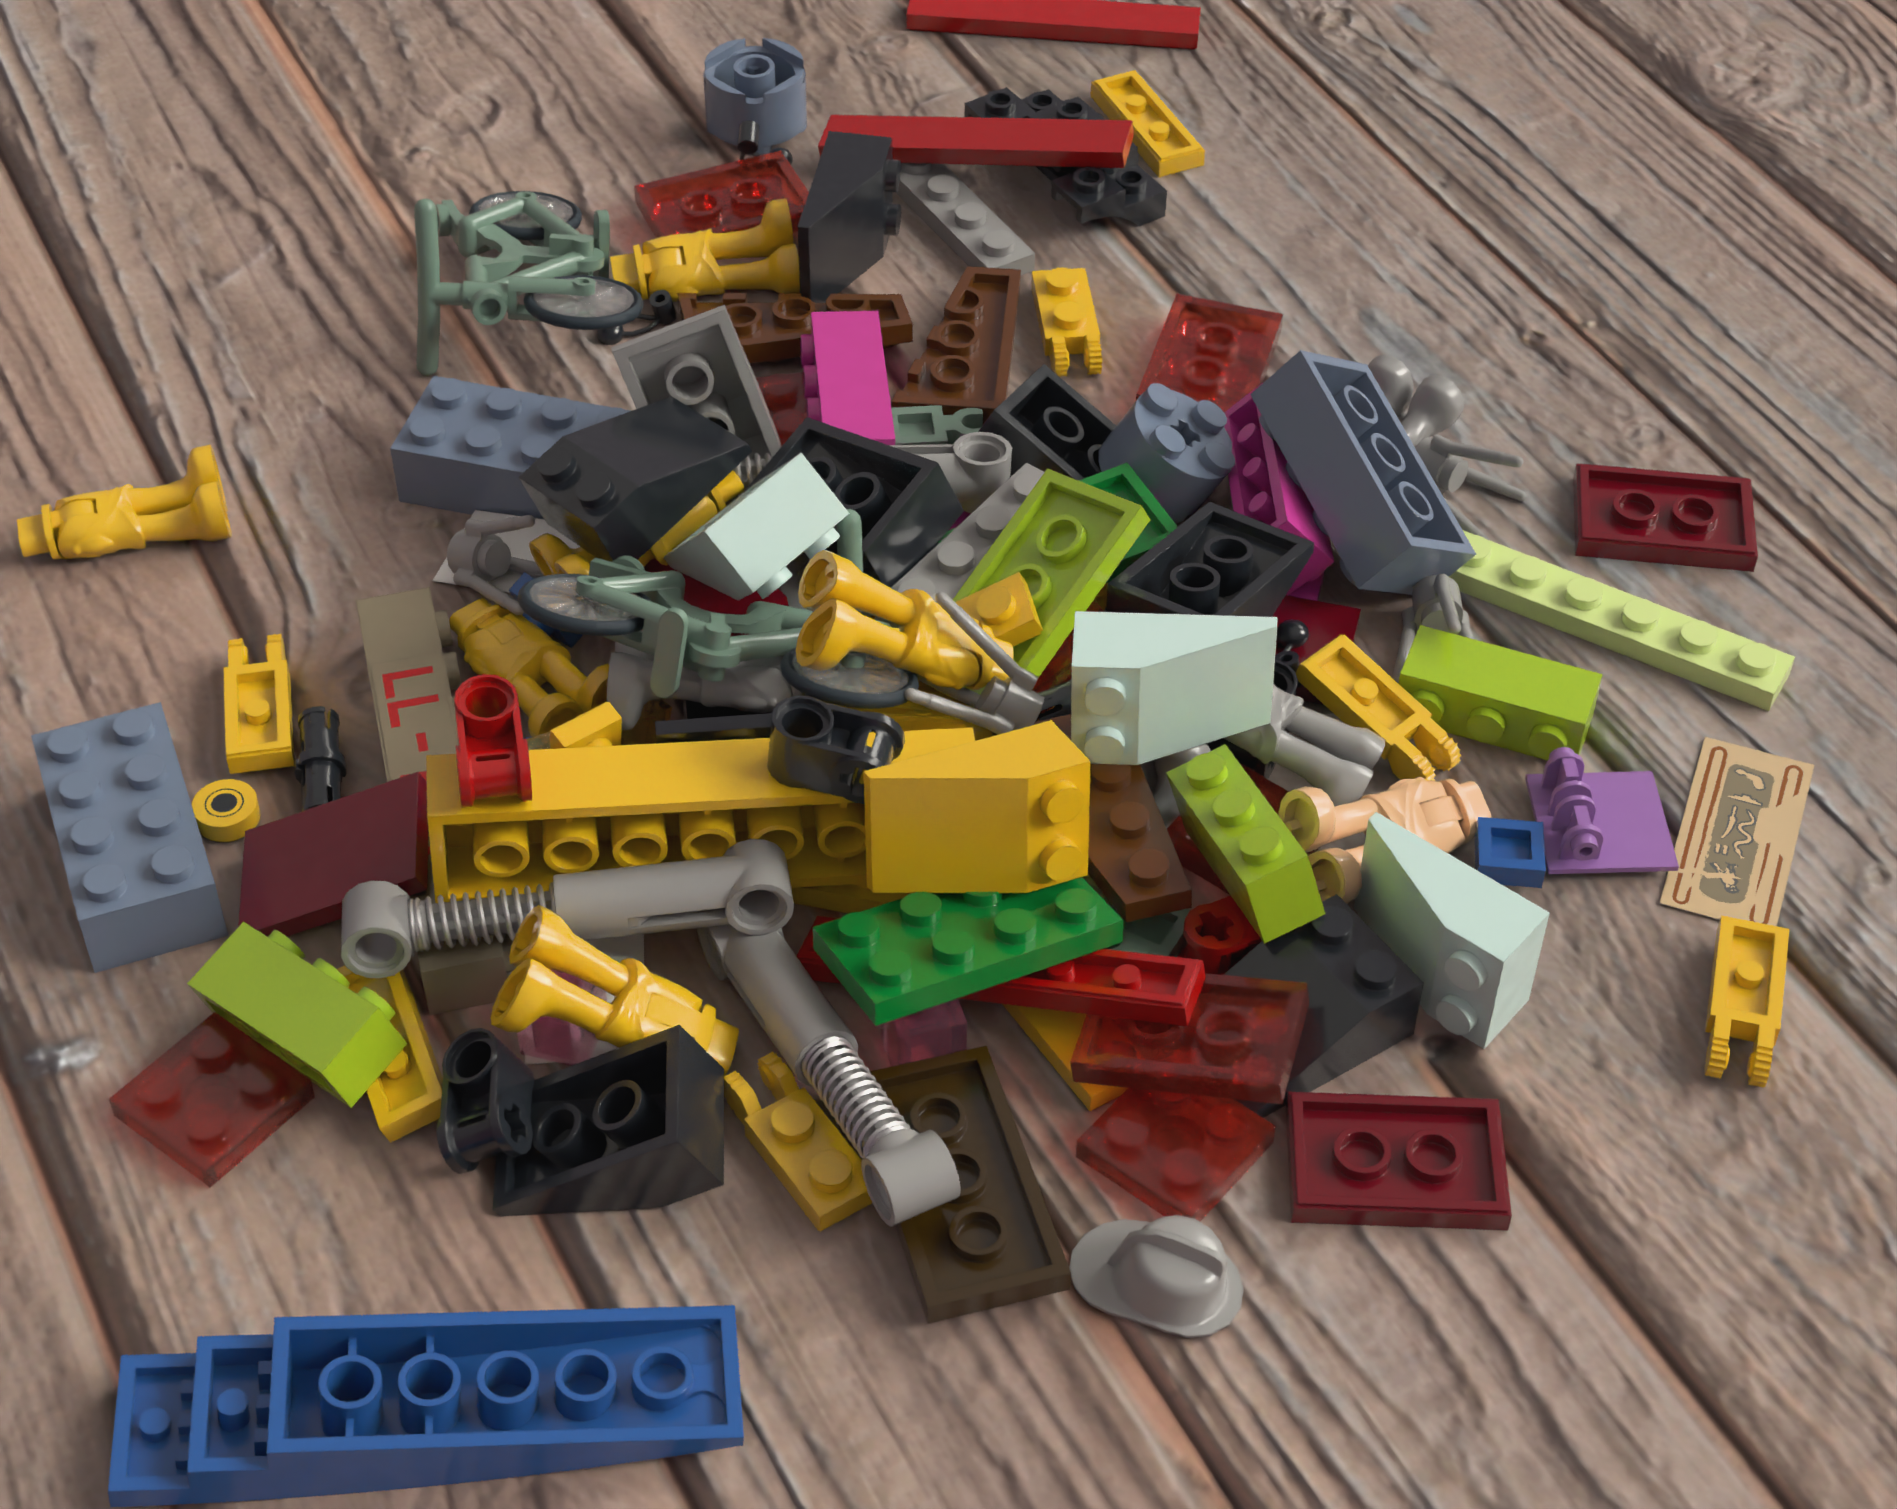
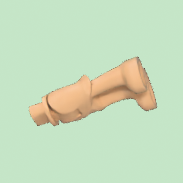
(1433, 810)

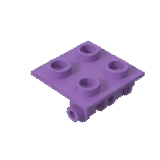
(1599, 819)

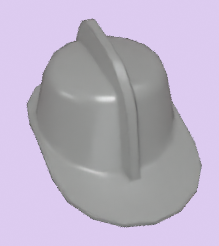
(1159, 1275)

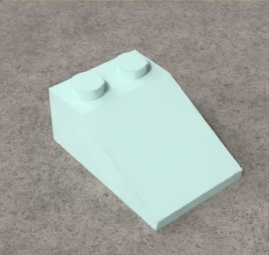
(762, 533)
(1167, 682)
(1452, 928)

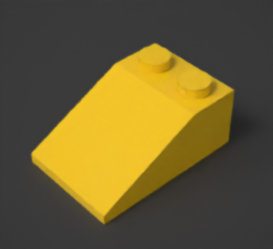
(980, 816)

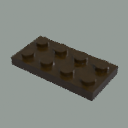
(997, 1236)

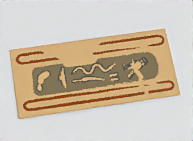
(1738, 833)

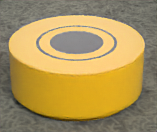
(226, 810)

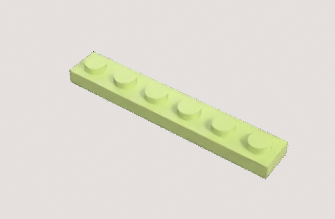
(1624, 623)

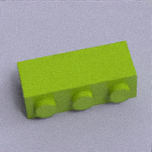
(1500, 693)
(1246, 843)
(300, 1011)

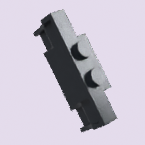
(1091, 190)

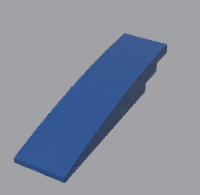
(422, 1402)

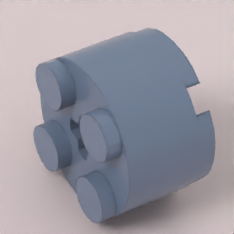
(757, 86)
(1173, 448)

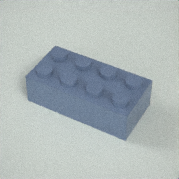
(476, 440)
(1360, 473)
(128, 837)

